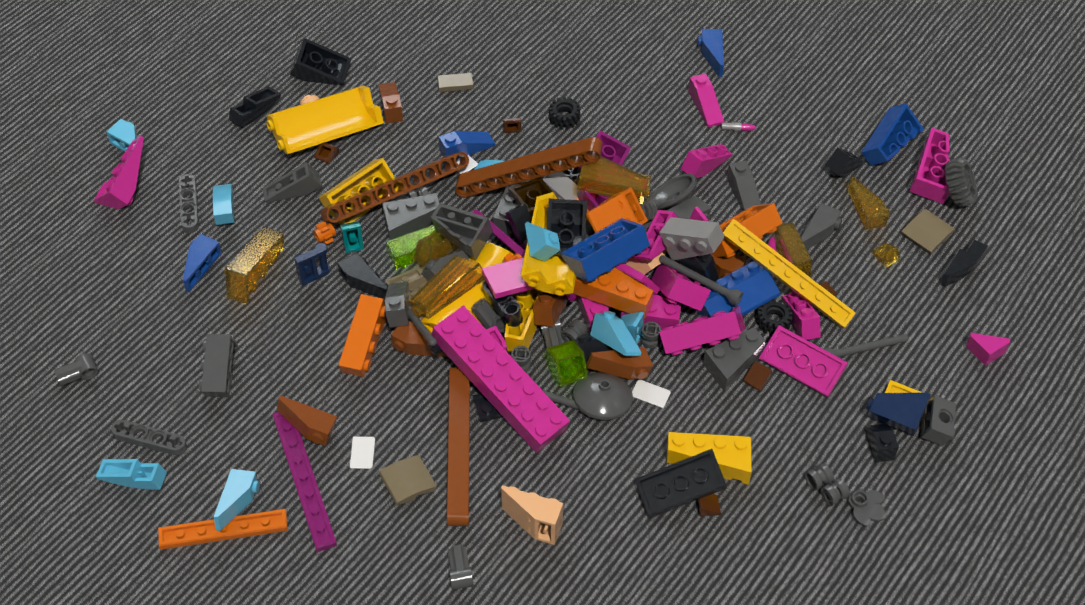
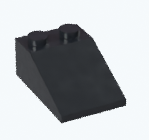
(319, 64)
(568, 221)

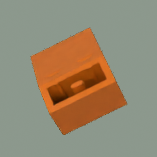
(618, 206)

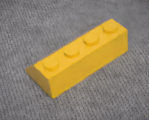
(365, 178)

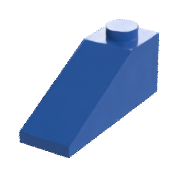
(712, 49)
(464, 141)
(200, 258)

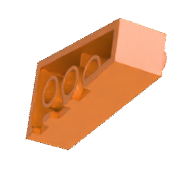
(616, 291)
(363, 336)

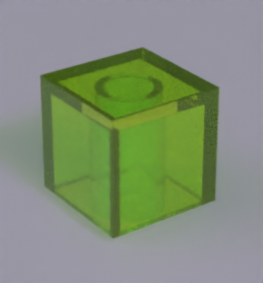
(567, 363)

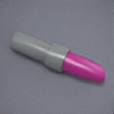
(737, 126)

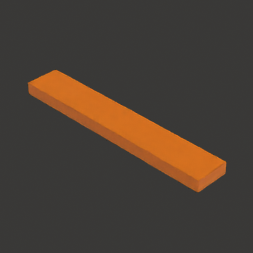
(238, 527)

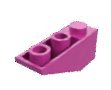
(704, 160)
(804, 318)

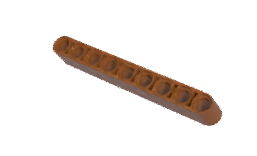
(529, 167)
(388, 190)
(458, 449)

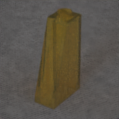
(610, 178)
(792, 247)
(446, 286)

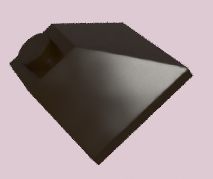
(528, 191)

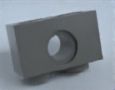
(939, 420)

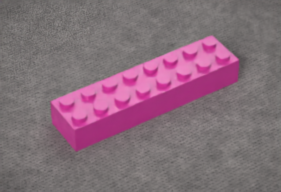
(500, 379)

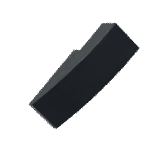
(253, 106)
(517, 218)
(964, 263)

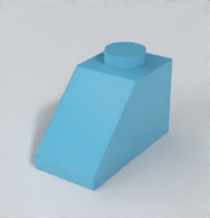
(122, 134)
(541, 241)
(634, 324)

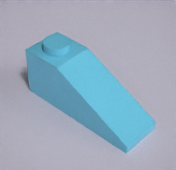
(614, 333)
(236, 496)

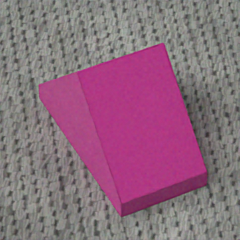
(987, 347)

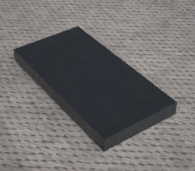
(681, 483)

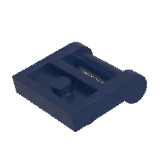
(307, 266)

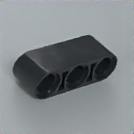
(505, 306)

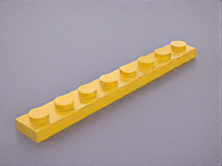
(788, 273)

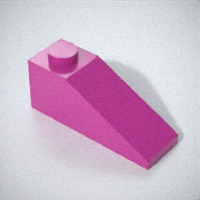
(705, 99)
(655, 240)

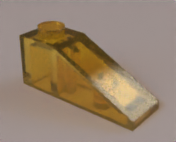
(868, 205)
(432, 247)

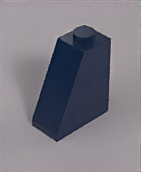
(899, 409)

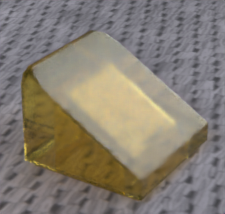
(886, 254)

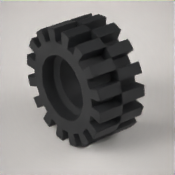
(564, 106)
(774, 308)

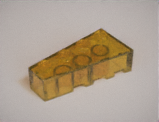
(252, 264)

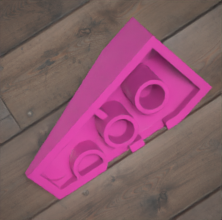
(122, 184)

